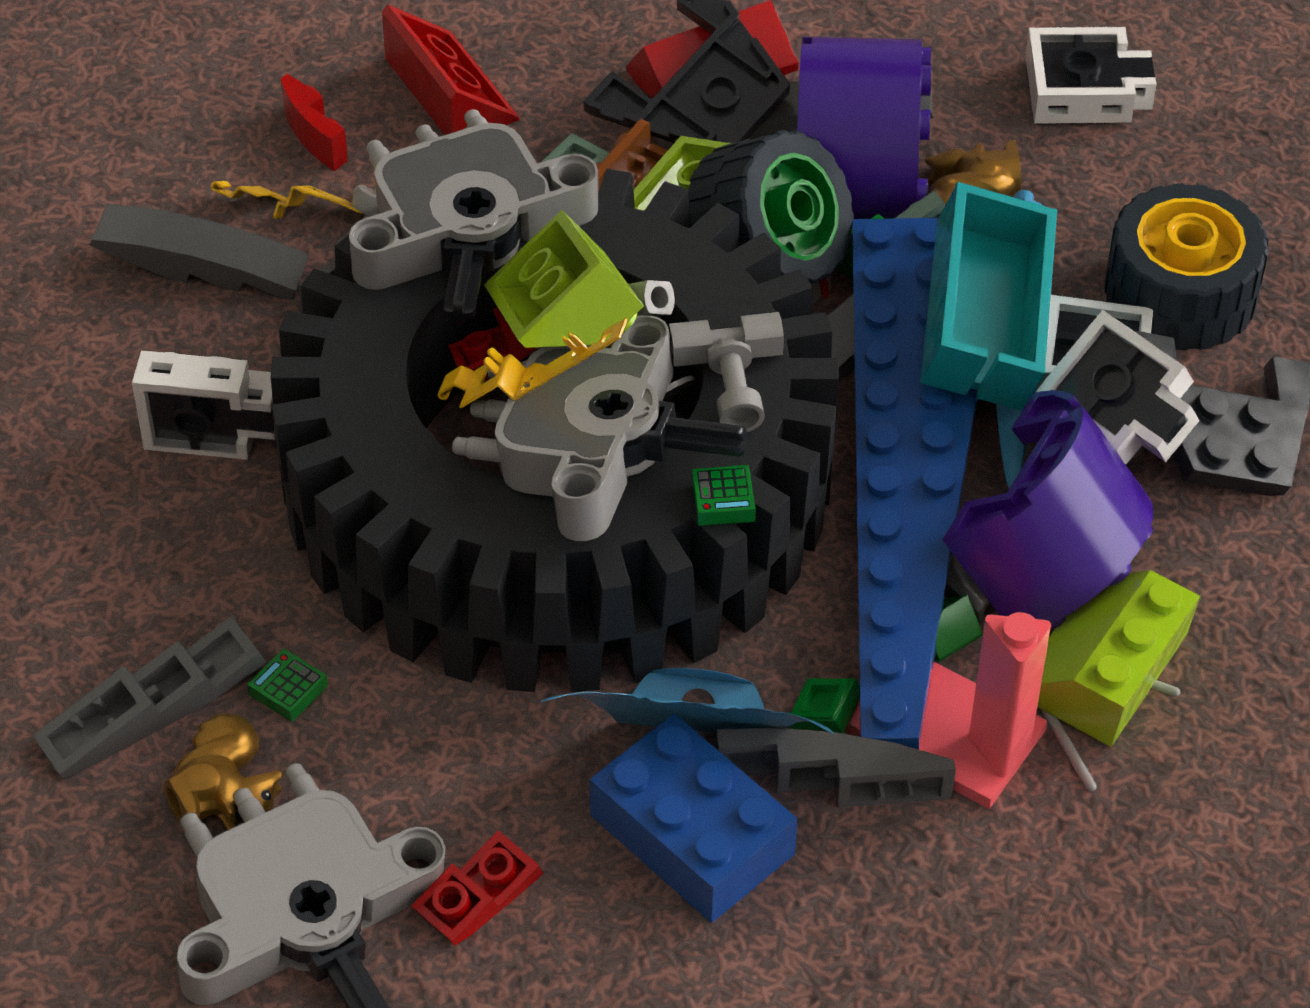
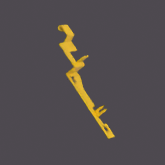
(295, 198)
(512, 375)

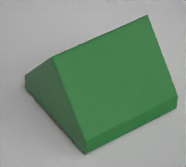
(956, 626)

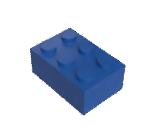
(693, 817)

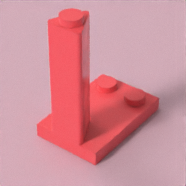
(990, 722)

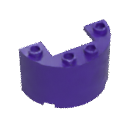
(866, 110)
(1062, 524)

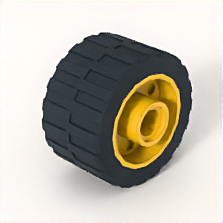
(1190, 260)

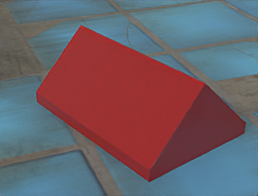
(662, 59)
(440, 72)

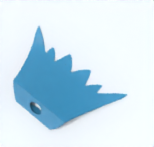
(662, 692)

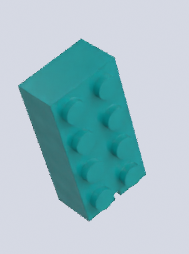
(989, 296)

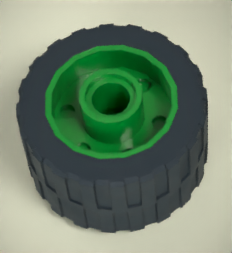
(786, 190)

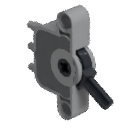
(464, 207)

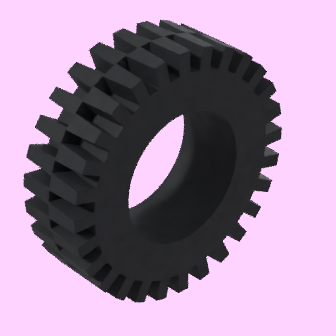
(485, 565)

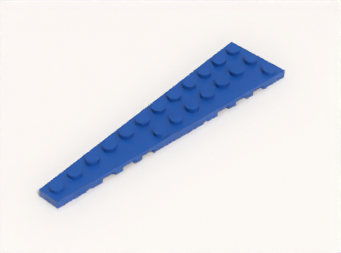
(908, 475)

